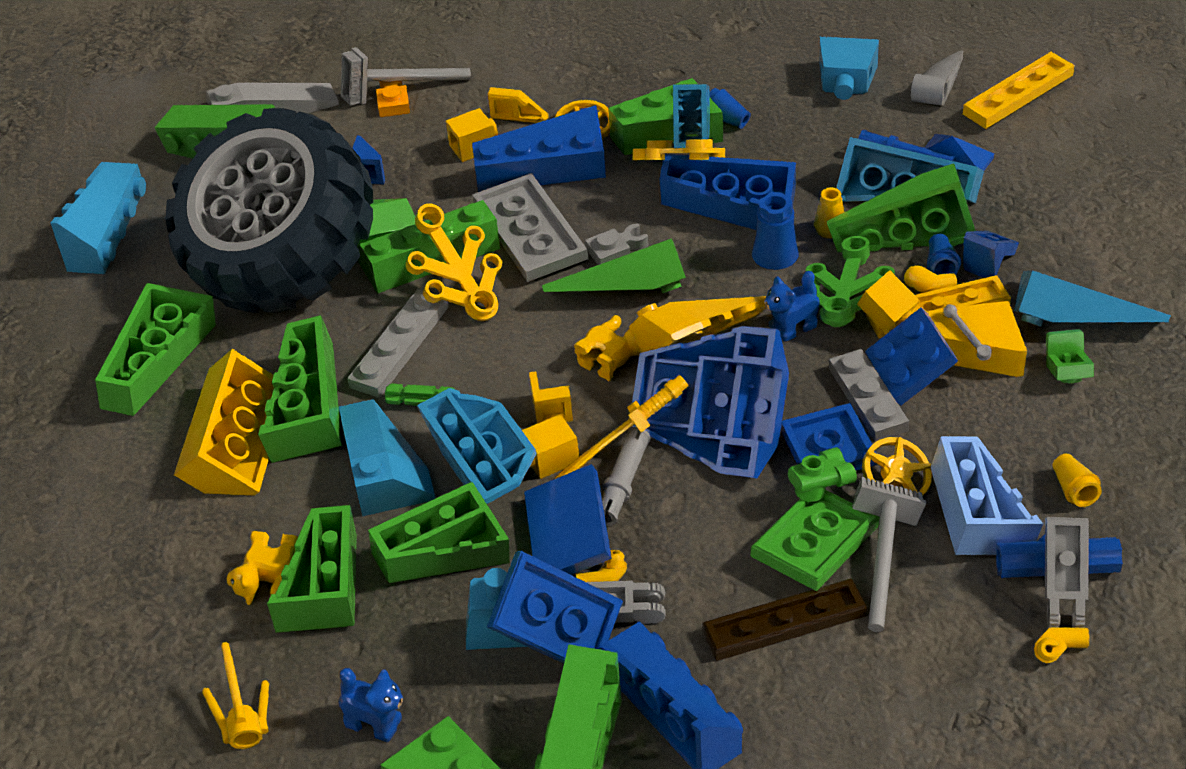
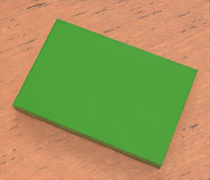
(814, 539)

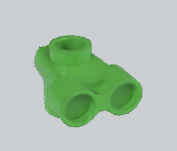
(819, 472)

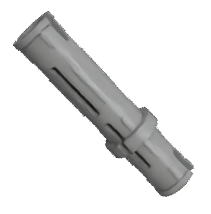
(617, 487)

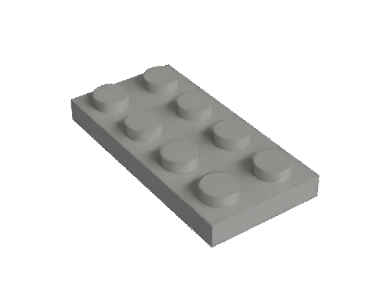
(532, 228)

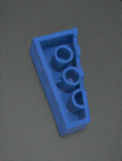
(552, 150)
(724, 186)

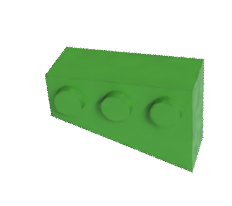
(651, 119)
(583, 711)

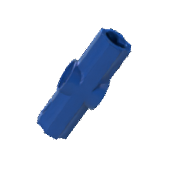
(1028, 558)

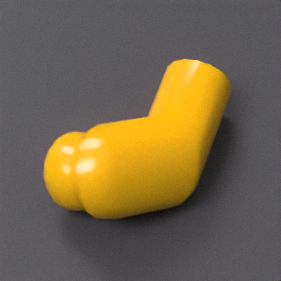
(926, 281)
(610, 571)
(1057, 640)

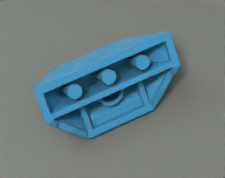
(479, 441)

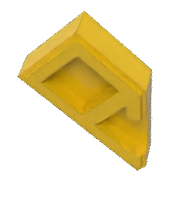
(514, 106)

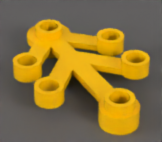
(697, 148)
(456, 268)

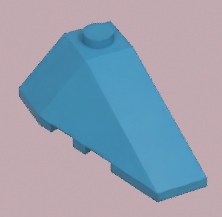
(1057, 300)
(382, 461)

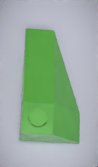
(909, 213)

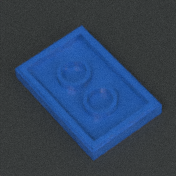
(568, 521)
(552, 609)

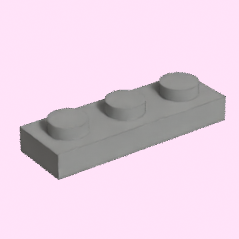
(868, 395)

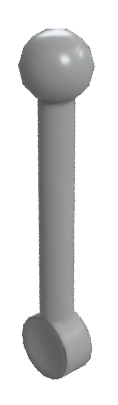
(983, 351)

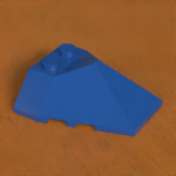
(731, 402)

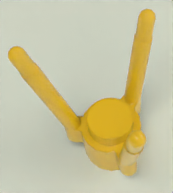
(243, 726)

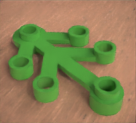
(839, 309)

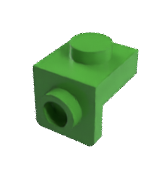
(1067, 357)

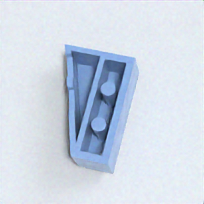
(977, 499)

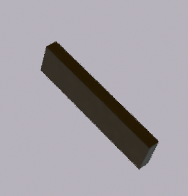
(784, 619)

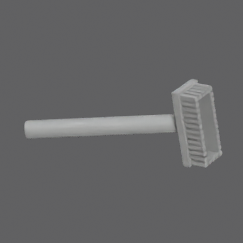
(355, 75)
(891, 505)

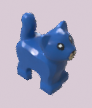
(793, 306)
(371, 703)

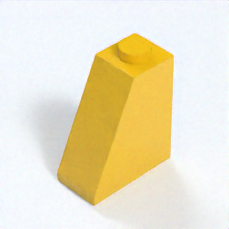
(993, 326)

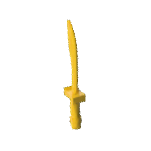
(637, 416)

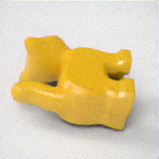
(606, 347)
(261, 564)

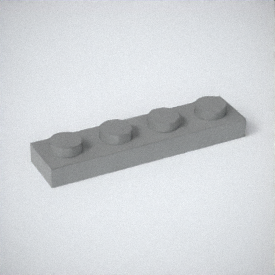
(396, 345)

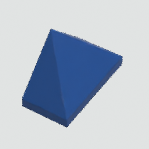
(963, 151)

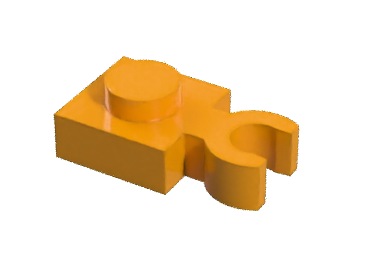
(392, 98)

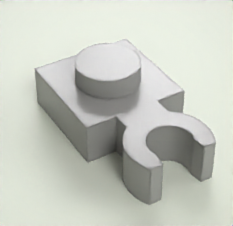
(613, 245)

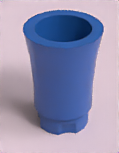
(775, 233)

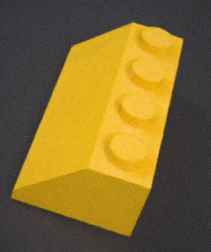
(223, 441)

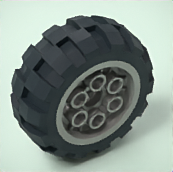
(262, 245)

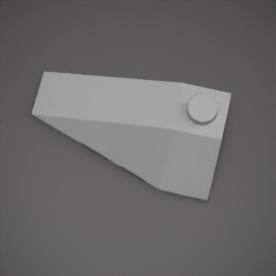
(292, 96)

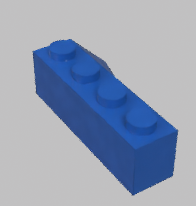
(674, 700)

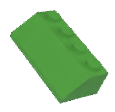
(385, 256)

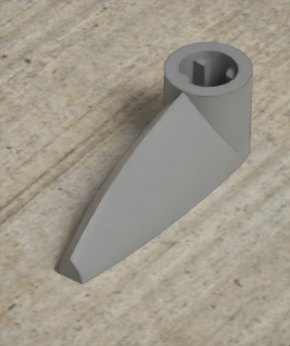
(937, 81)

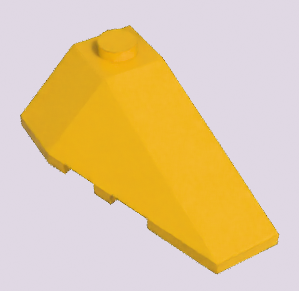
(691, 320)

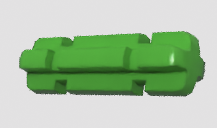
(410, 394)

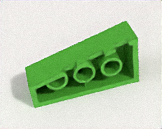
(189, 124)

